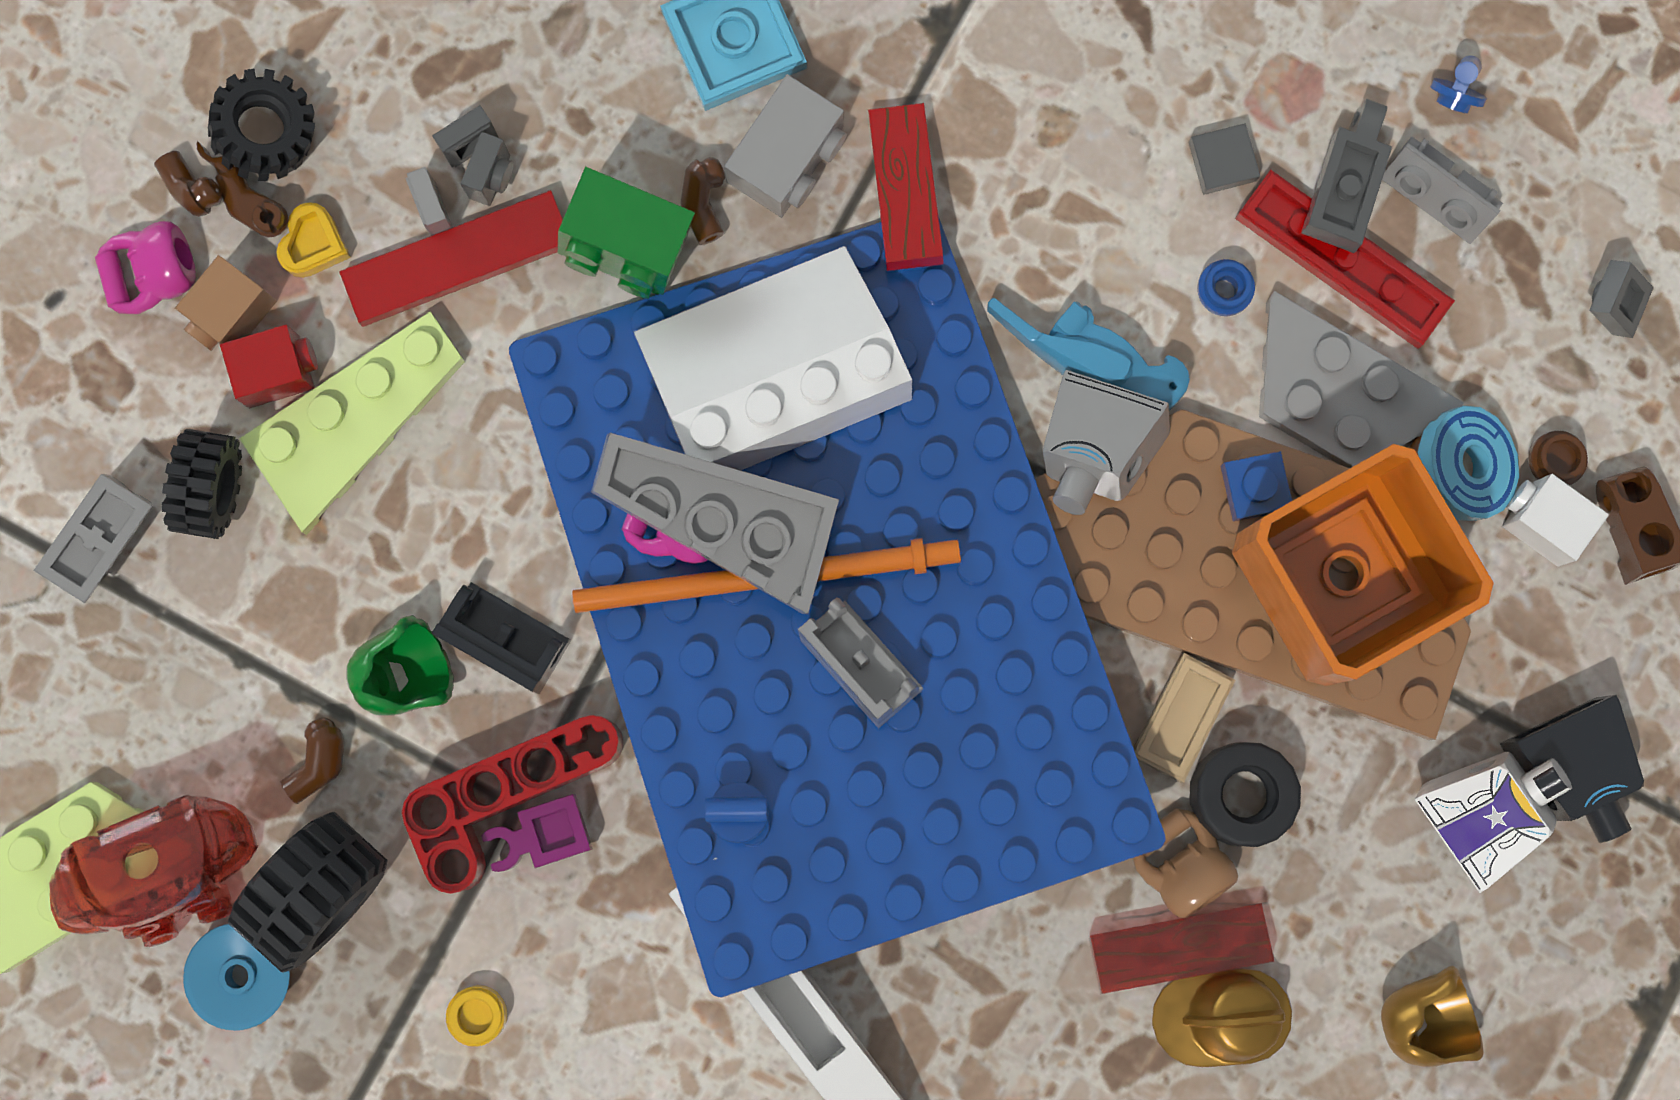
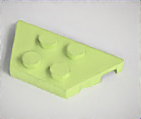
(31, 857)

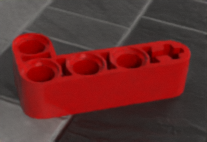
(516, 788)

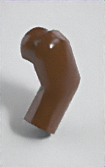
(192, 194)
(322, 760)

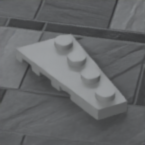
(731, 517)

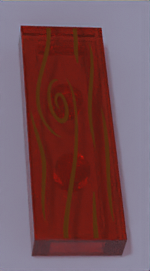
(1181, 948)

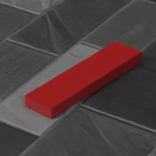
(453, 259)
(1366, 278)

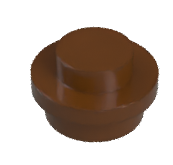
(1559, 455)

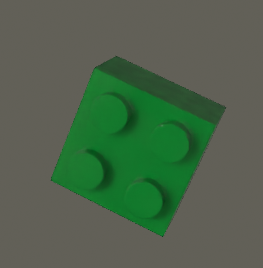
(623, 233)

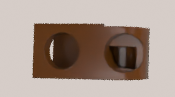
(1640, 524)

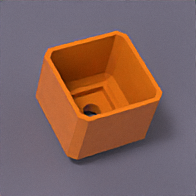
(1409, 560)

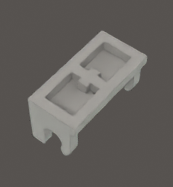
(93, 537)
(859, 662)

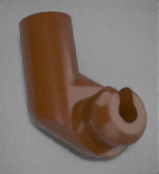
(696, 197)

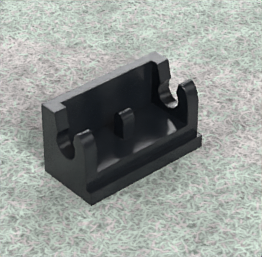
(502, 637)

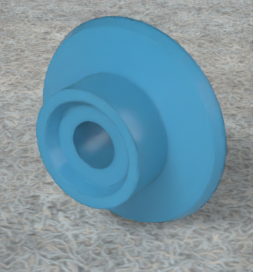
(212, 988)

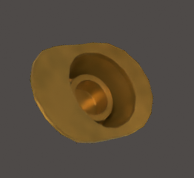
(1222, 1018)

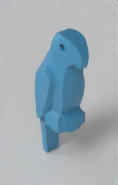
(1096, 353)

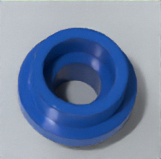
(1234, 273)

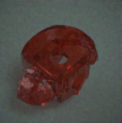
(197, 849)

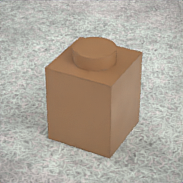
(223, 305)

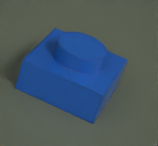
(1256, 485)

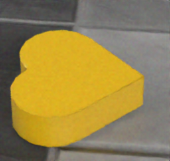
(311, 242)

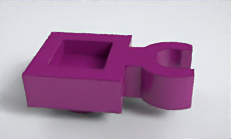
(547, 833)

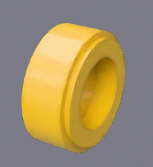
(476, 1015)

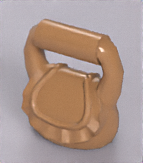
(1192, 875)

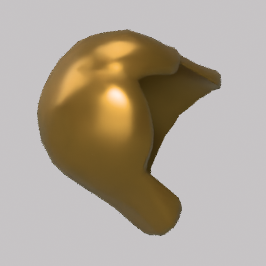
(1451, 1024)

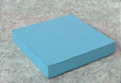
(733, 45)

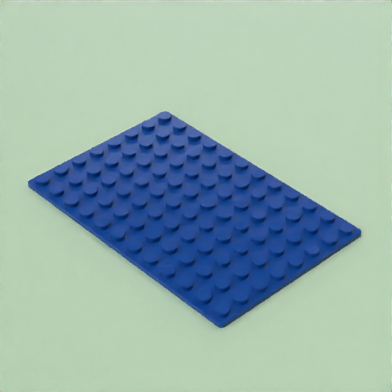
(974, 789)

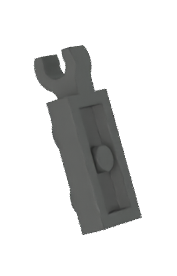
(1349, 181)

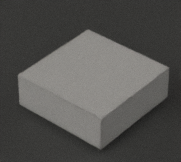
(428, 201)

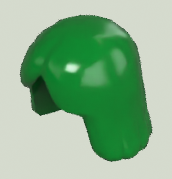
(422, 659)

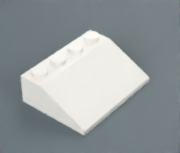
(776, 363)

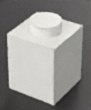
(1553, 519)

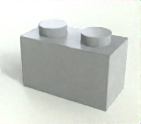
(786, 146)

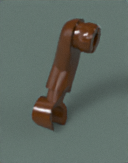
(244, 203)

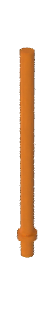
(915, 557)

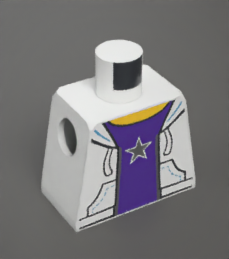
(1493, 813)

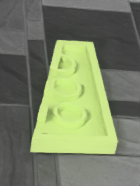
(337, 428)

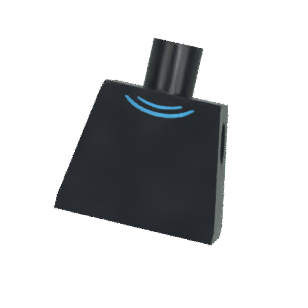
(1597, 758)

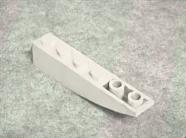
(817, 1037)

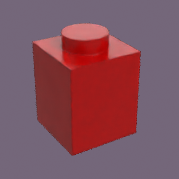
(269, 365)

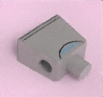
(1100, 440)

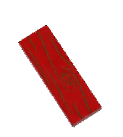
(905, 187)

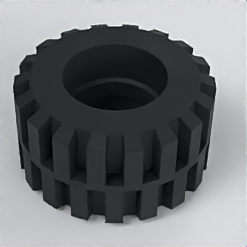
(307, 891)

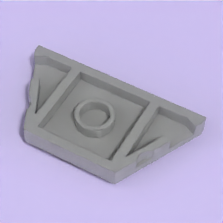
(1339, 390)

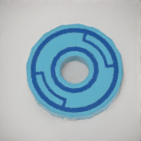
(1492, 456)

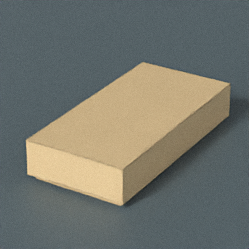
(1183, 717)

